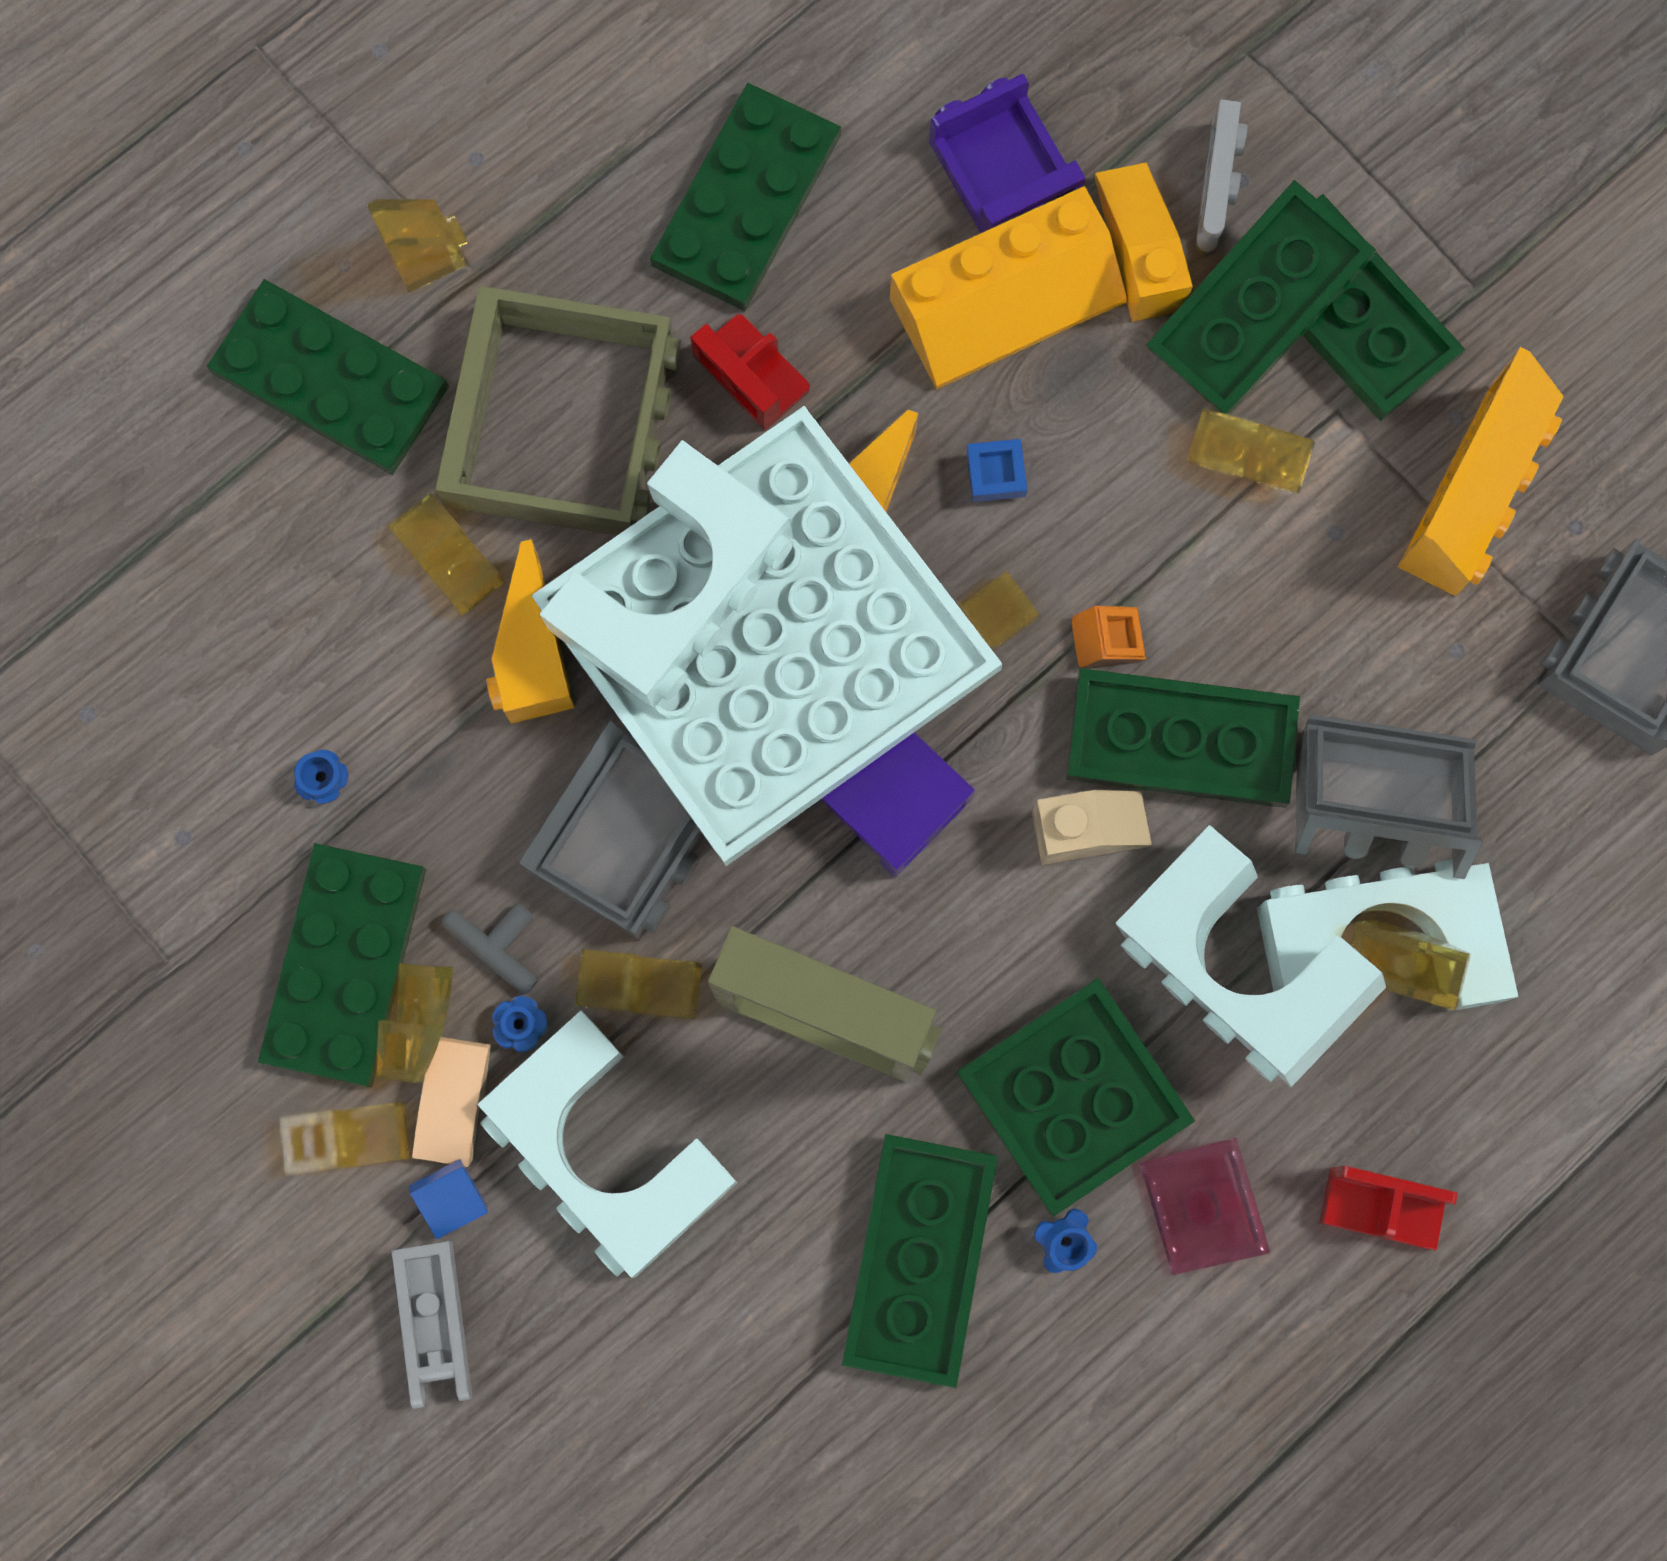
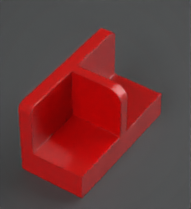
(750, 369)
(1385, 1206)

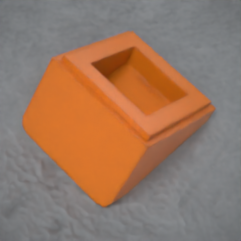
(1108, 636)

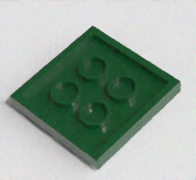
(1075, 1097)

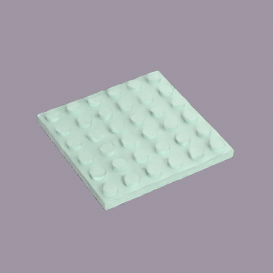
(820, 668)

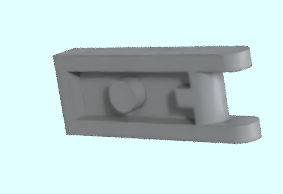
(1220, 183)
(431, 1319)

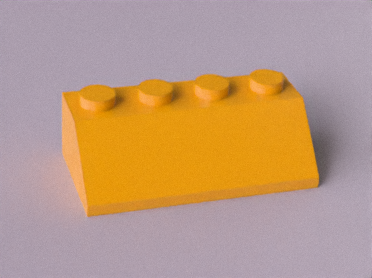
(1008, 287)
(1484, 476)

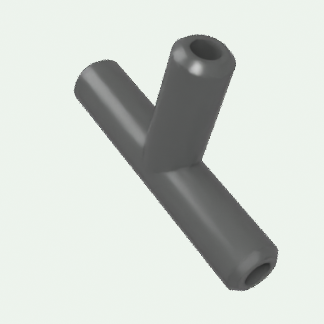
(492, 947)

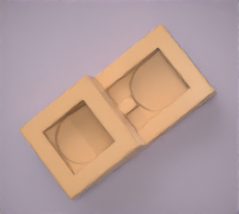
(450, 1101)

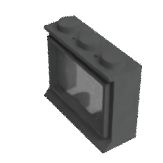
(1618, 649)
(1389, 787)
(616, 838)

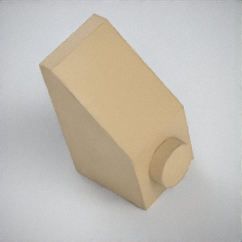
(1089, 824)

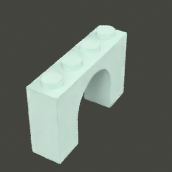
(651, 650)
(1448, 908)
(1280, 1028)
(532, 1115)

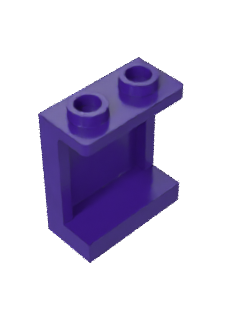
(1000, 154)
(901, 802)

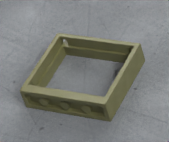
(505, 307)
(823, 1006)

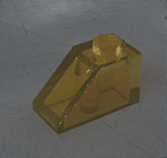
(418, 239)
(1413, 962)

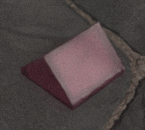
(1204, 1207)

